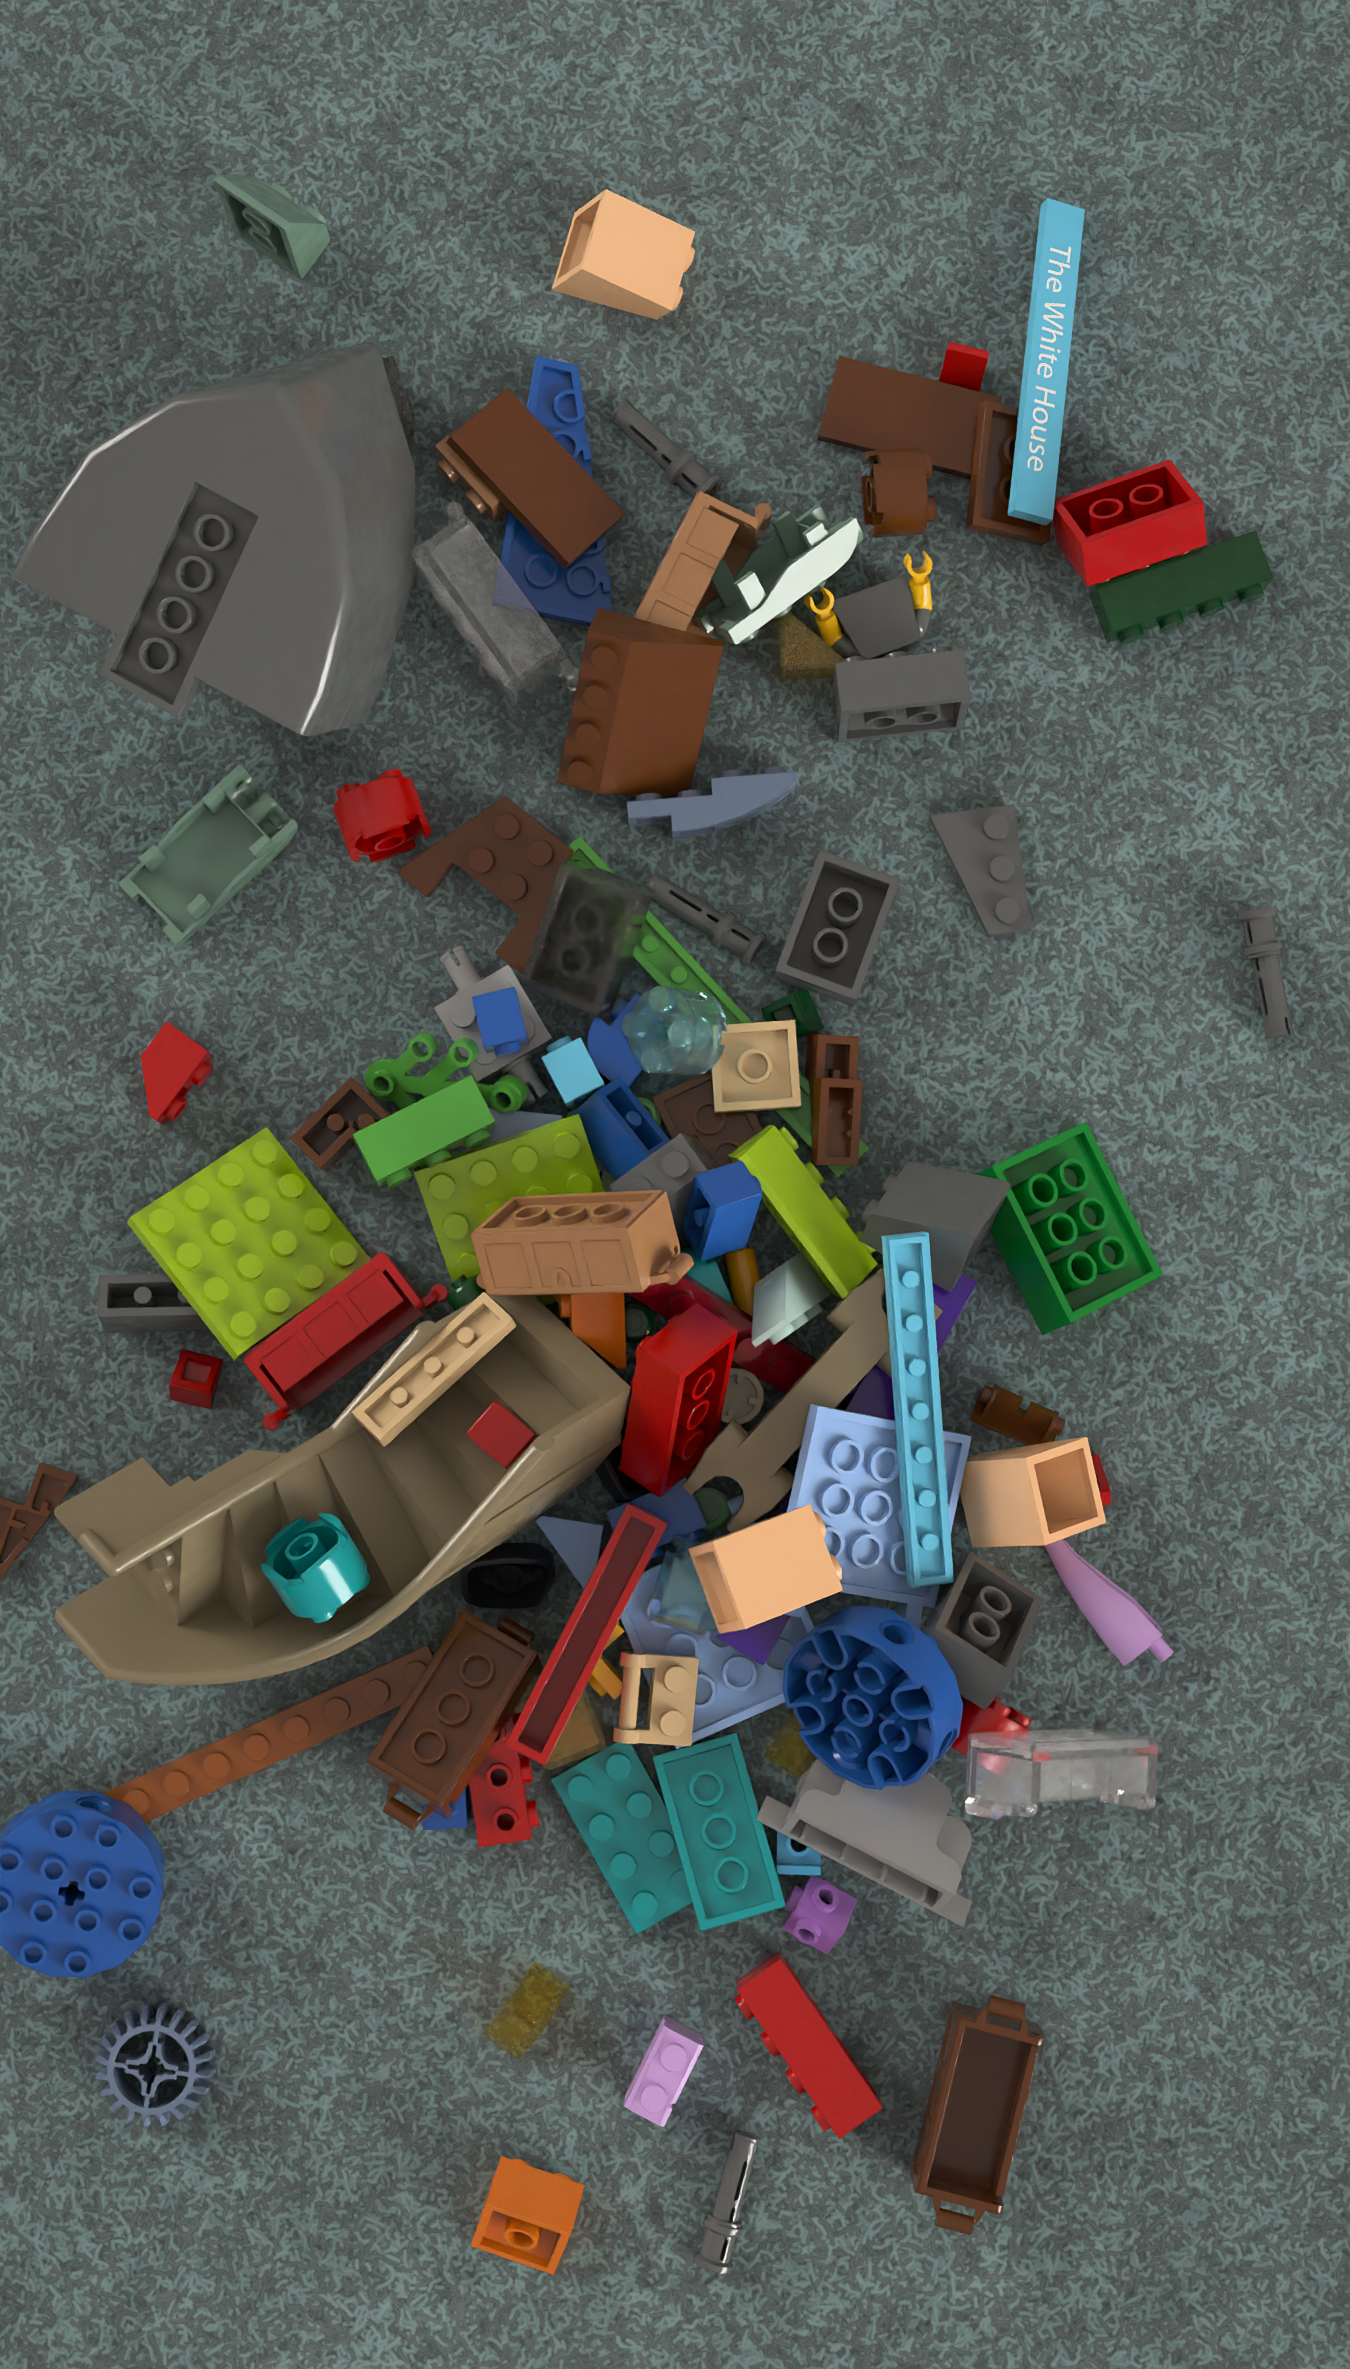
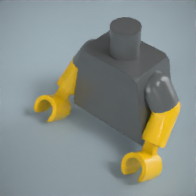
(877, 618)

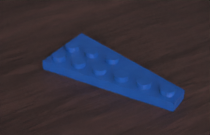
(583, 586)

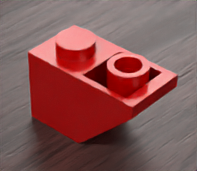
(170, 1069)

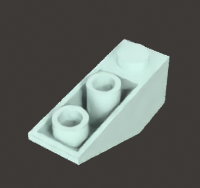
(786, 1300)

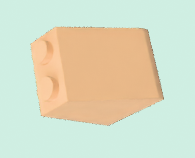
(625, 257)
(1031, 1494)
(766, 1569)

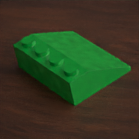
(1068, 1230)

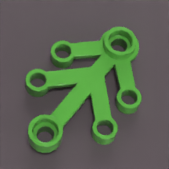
(436, 1079)

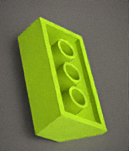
(805, 1211)

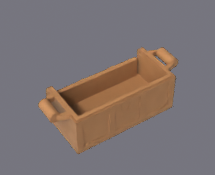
(705, 537)
(579, 1244)

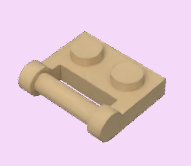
(670, 1699)

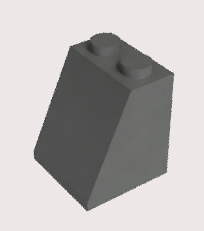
(673, 1171)
(945, 1203)

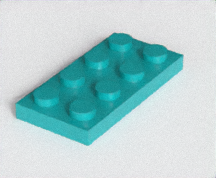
(626, 1832)
(718, 1832)

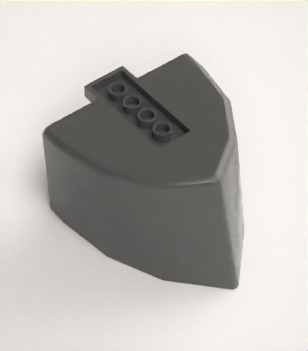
(245, 542)

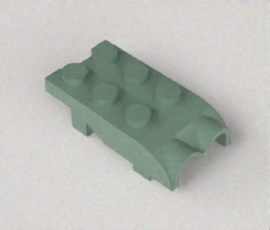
(778, 574)
(210, 854)

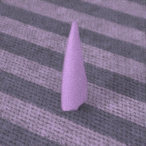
(1108, 1608)

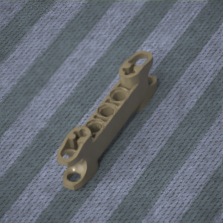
(759, 1456)

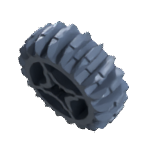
(147, 2101)

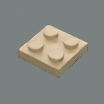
(757, 1068)

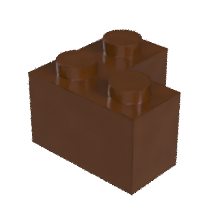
(331, 1128)

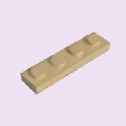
(434, 1369)

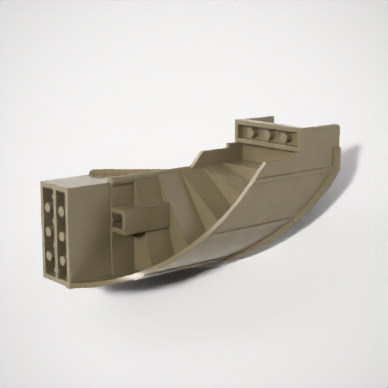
(188, 1556)

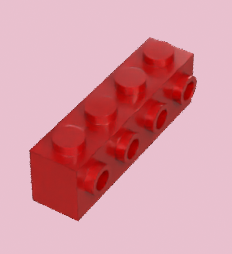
(500, 1793)
(808, 2045)

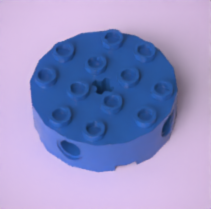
(873, 1697)
(119, 1890)

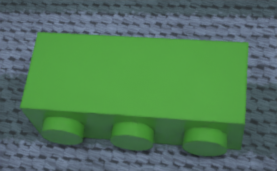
(425, 1132)

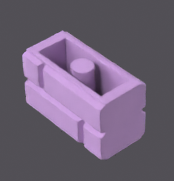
(663, 2071)

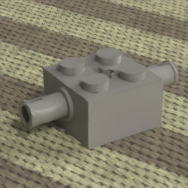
(461, 1021)

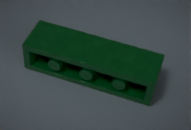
(1181, 588)

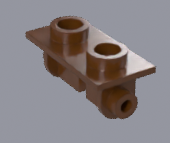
(1000, 1412)

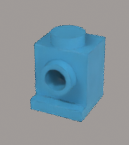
(794, 1861)

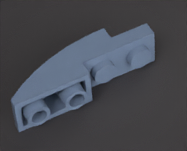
(731, 802)

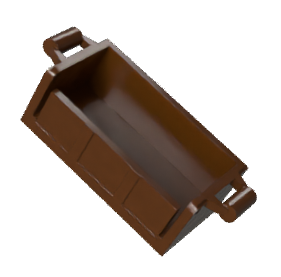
(454, 1715)
(975, 2109)

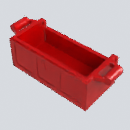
(337, 1334)

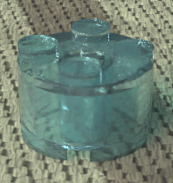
(675, 1031)
(681, 1592)

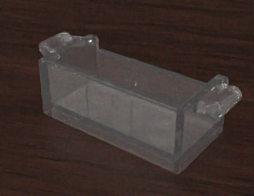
(490, 611)
(1025, 1767)

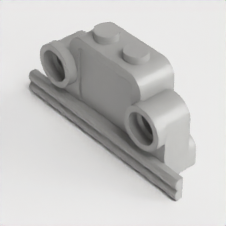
(885, 1834)

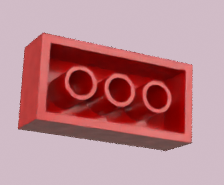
(676, 1398)

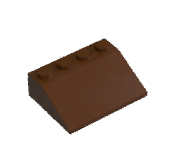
(639, 707)

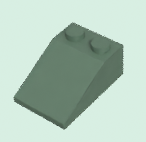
(273, 222)

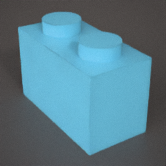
(572, 1071)

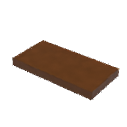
(898, 410)
(535, 478)

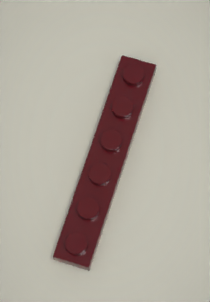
(776, 1364)

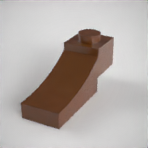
(834, 1098)

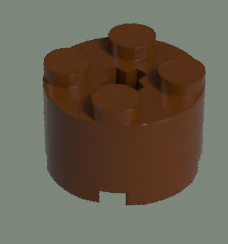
(897, 493)

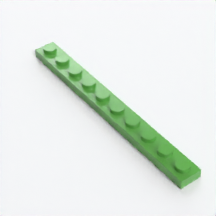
(673, 966)

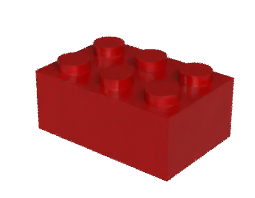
(1129, 522)

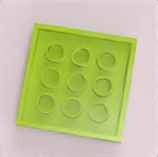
(480, 1180)
(248, 1242)

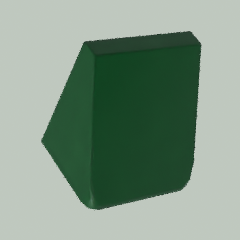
(796, 1007)

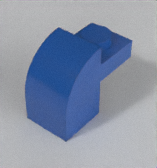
(610, 1046)

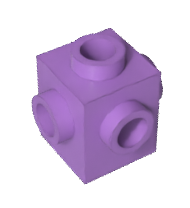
(818, 1913)

